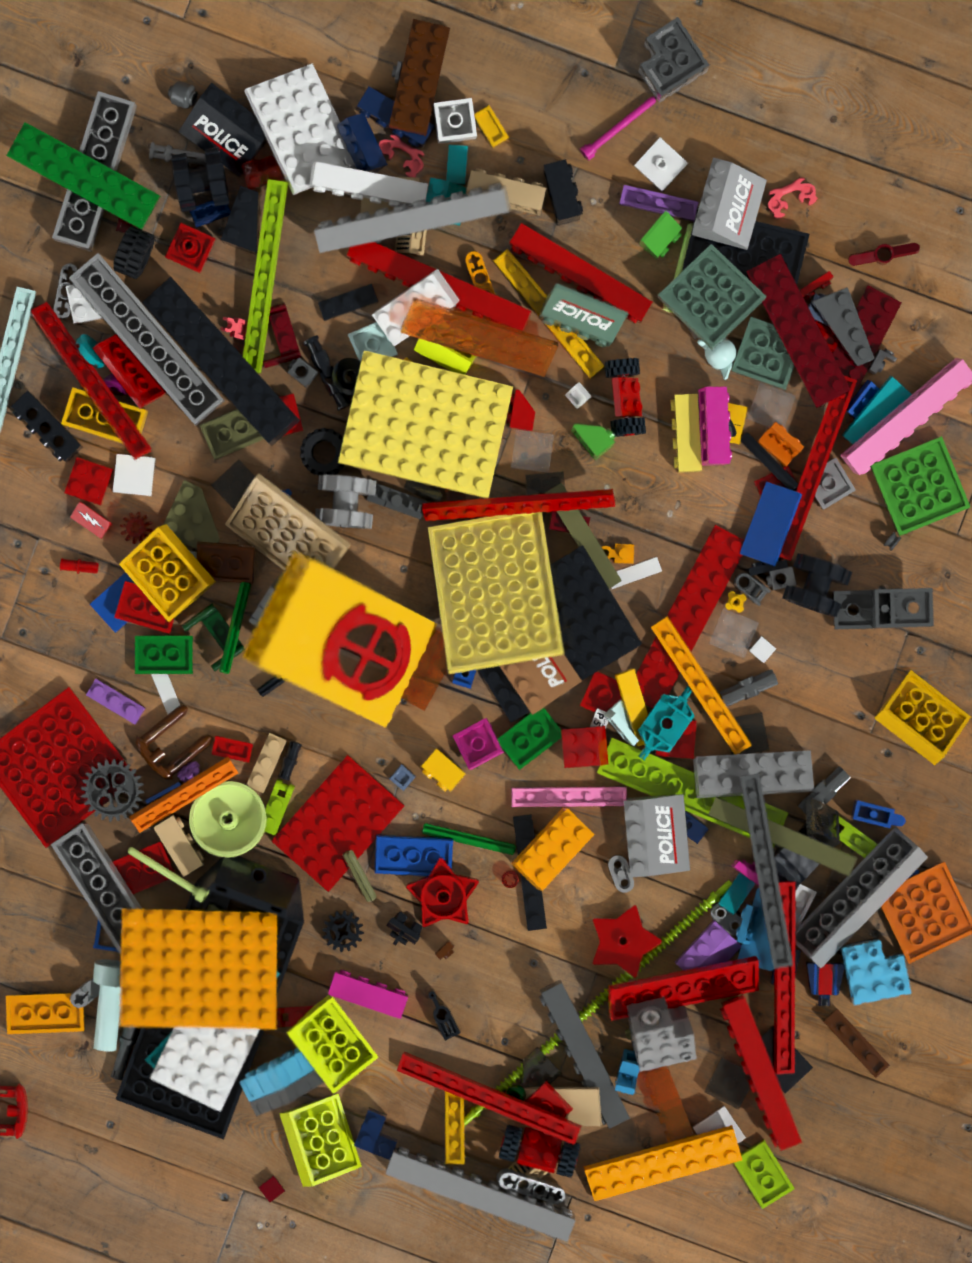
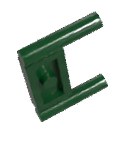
(217, 627)

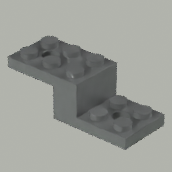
(884, 608)

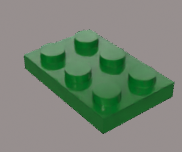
(163, 654)
(530, 738)

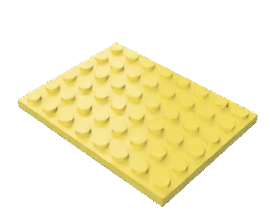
(425, 424)
(495, 591)

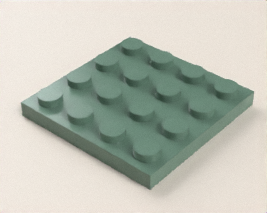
(711, 296)

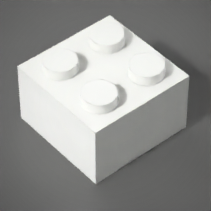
(454, 120)

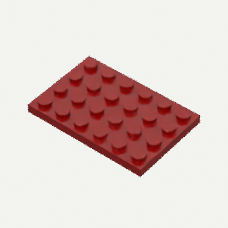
(337, 818)

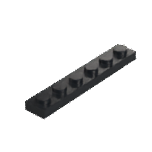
(532, 897)

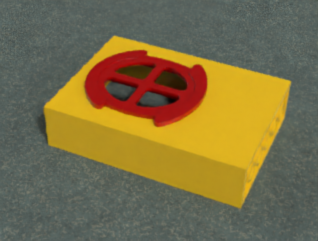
(309, 625)

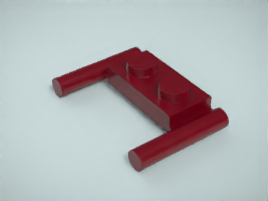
(284, 336)

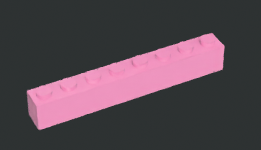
(908, 416)

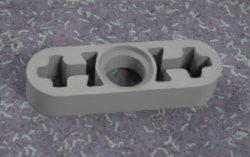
(58, 304)

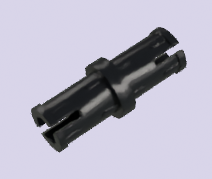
(290, 760)

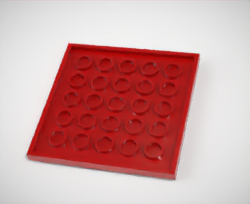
(49, 759)

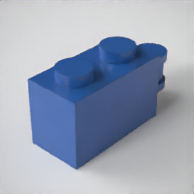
(876, 815)

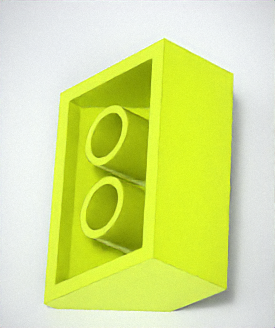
(449, 358)

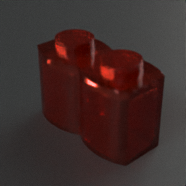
(258, 172)

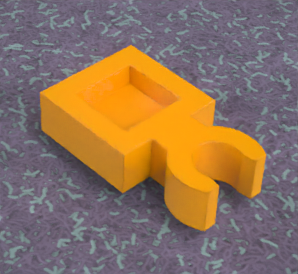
(622, 553)

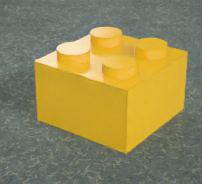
(443, 770)

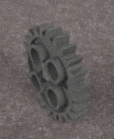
(94, 793)

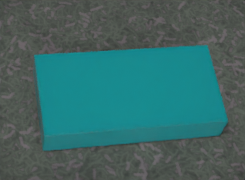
(457, 164)
(736, 893)

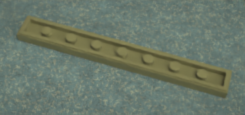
(787, 838)

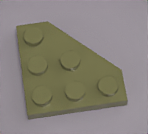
(191, 517)

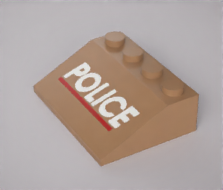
(541, 680)

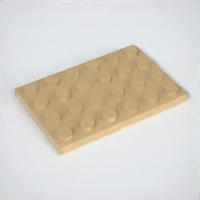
(282, 527)

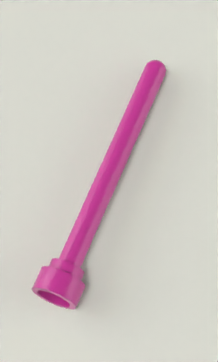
(589, 150)

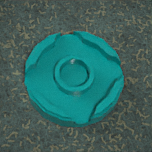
(86, 350)

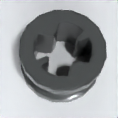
(892, 541)

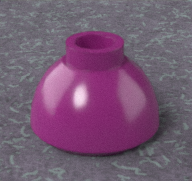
(114, 386)

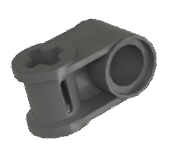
(752, 588)

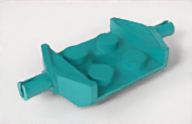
(652, 731)

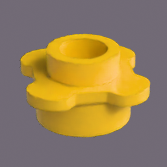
(731, 605)

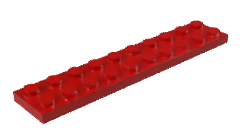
(691, 610)

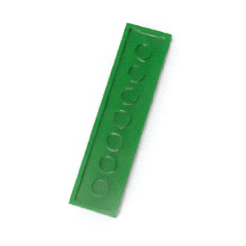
(83, 175)

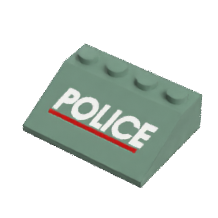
(582, 315)

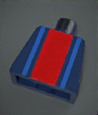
(824, 980)

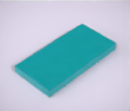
(882, 403)

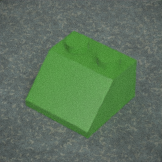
(661, 235)

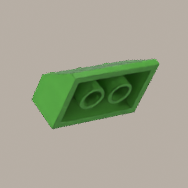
(594, 439)

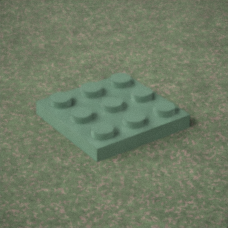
(763, 355)

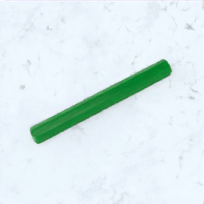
(235, 627)
(469, 839)

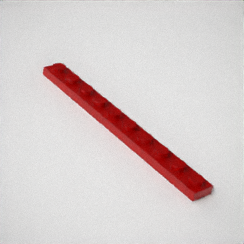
(91, 381)
(816, 465)
(519, 504)
(785, 991)
(489, 1098)

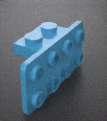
(754, 934)

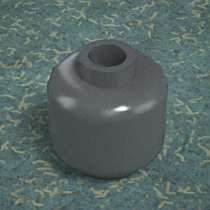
(183, 95)

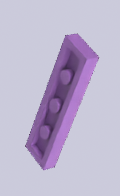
(658, 202)

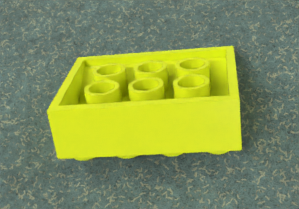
(332, 1043)
(320, 1140)

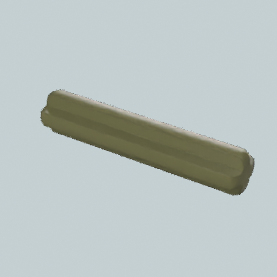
(359, 875)

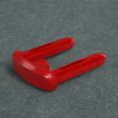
(19, 1110)

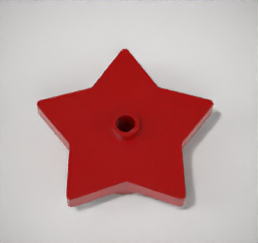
(437, 907)
(630, 954)

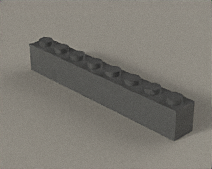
(583, 1051)

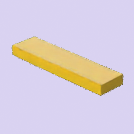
(632, 701)
(454, 1130)

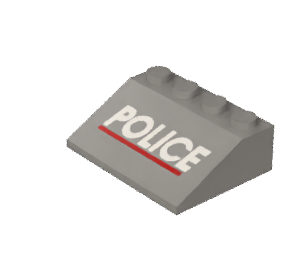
(729, 204)
(656, 835)

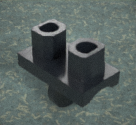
(401, 932)

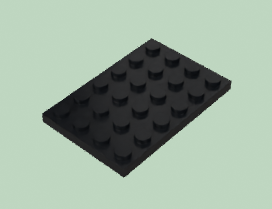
(764, 244)

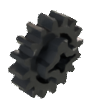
(351, 935)

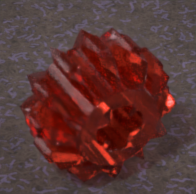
(130, 524)

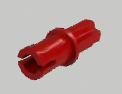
(79, 566)

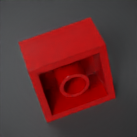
(584, 747)

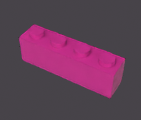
(714, 426)
(367, 994)

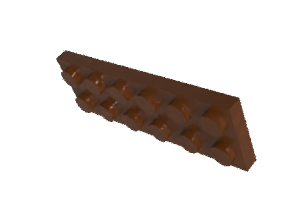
(419, 77)

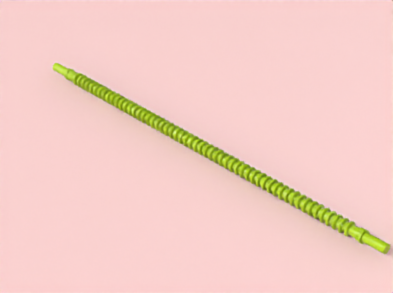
(714, 897)

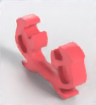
(415, 164)
(807, 191)

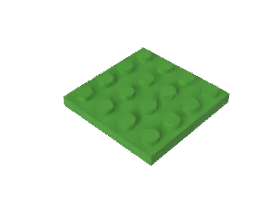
(920, 486)

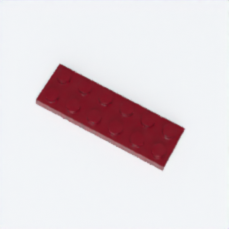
(876, 315)

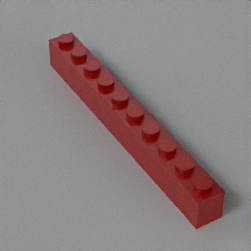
(411, 271)

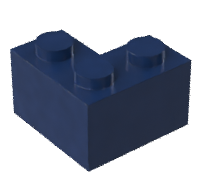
(370, 1137)

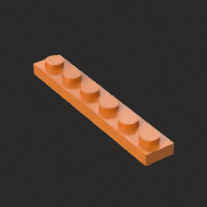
(183, 794)

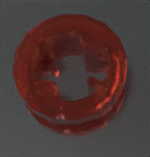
(515, 876)

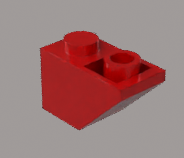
(522, 414)

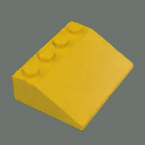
(167, 572)
(922, 718)

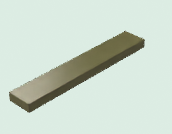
(583, 536)

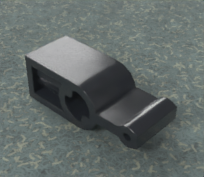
(441, 1022)

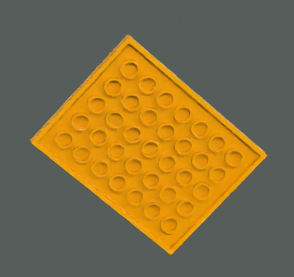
(198, 969)

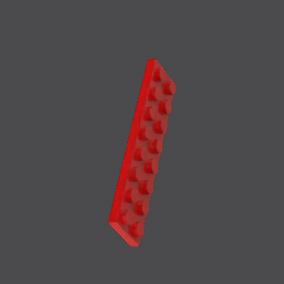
(687, 986)

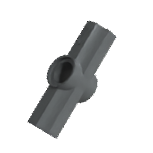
(749, 687)
(827, 788)

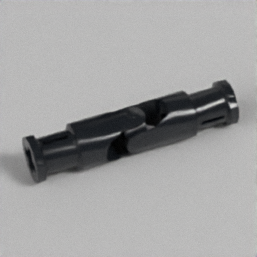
(321, 361)

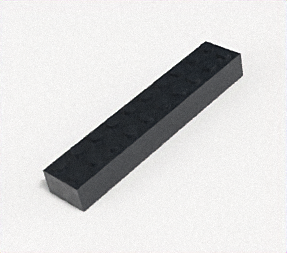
(221, 361)

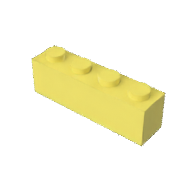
(687, 433)

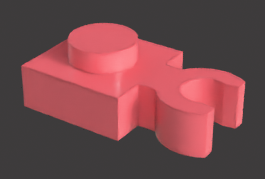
(236, 327)

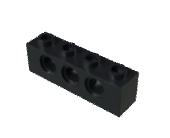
(28, 402)

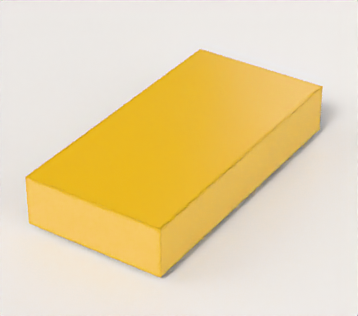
(491, 126)

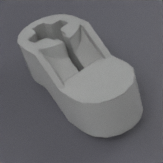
(78, 996)

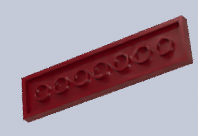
(799, 331)

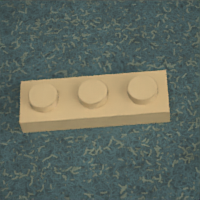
(266, 763)

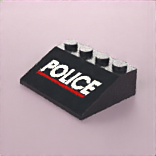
(225, 124)

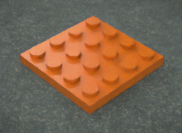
(927, 913)

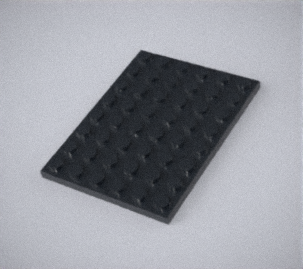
(590, 627)

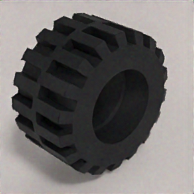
(133, 252)
(307, 448)

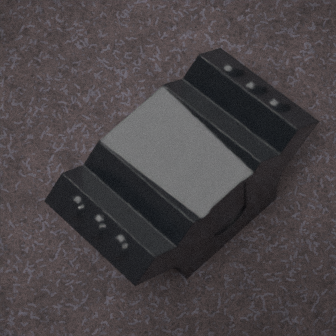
(793, 866)

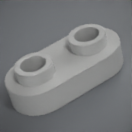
(621, 873)
(726, 920)

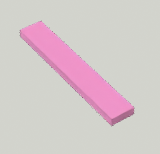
(568, 796)

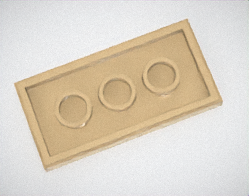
(584, 1102)

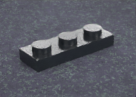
(348, 302)

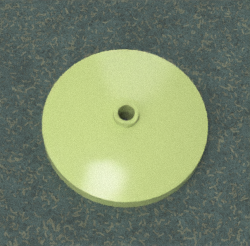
(224, 803)

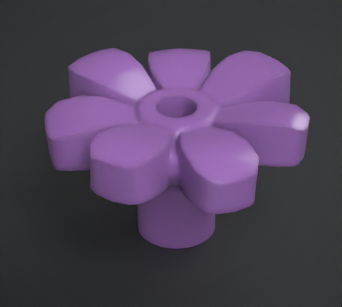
(189, 771)

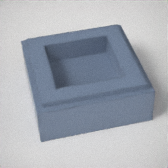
(402, 777)

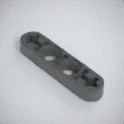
(532, 1183)

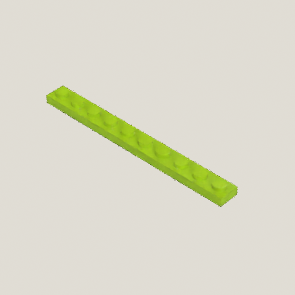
(265, 273)

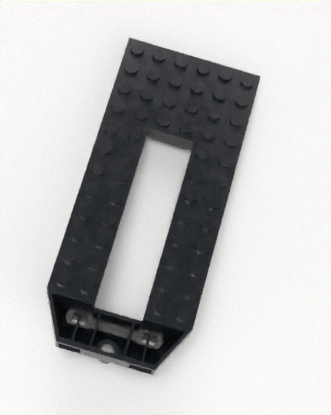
(274, 891)

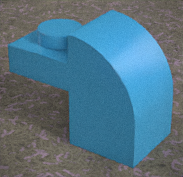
(627, 1073)

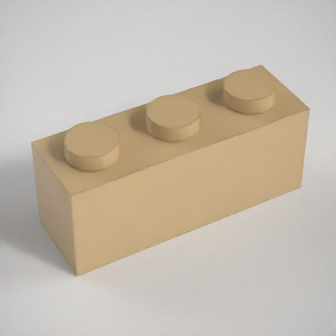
(179, 845)

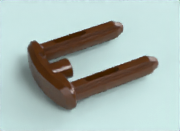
(153, 758)

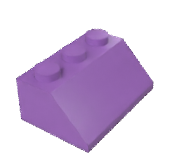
(709, 948)

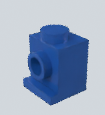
(464, 681)

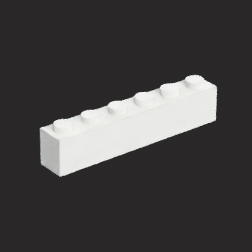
(366, 185)

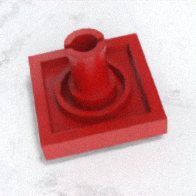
(190, 248)

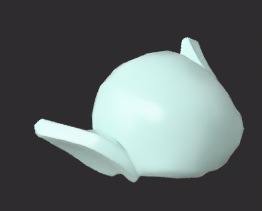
(721, 356)

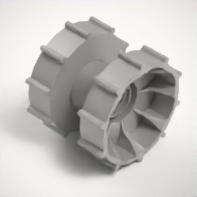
(345, 501)

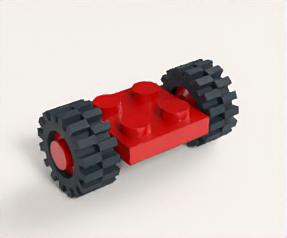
(626, 397)
(539, 1150)

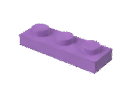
(115, 701)

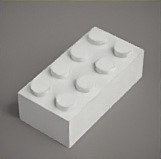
(431, 289)

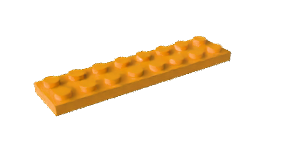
(663, 1163)

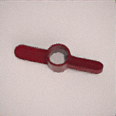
(895, 251)

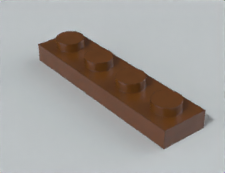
(856, 1043)

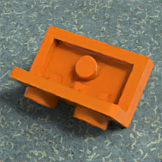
(780, 443)

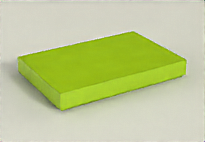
(763, 1174)

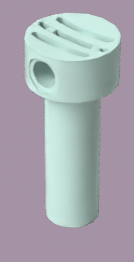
(107, 975)

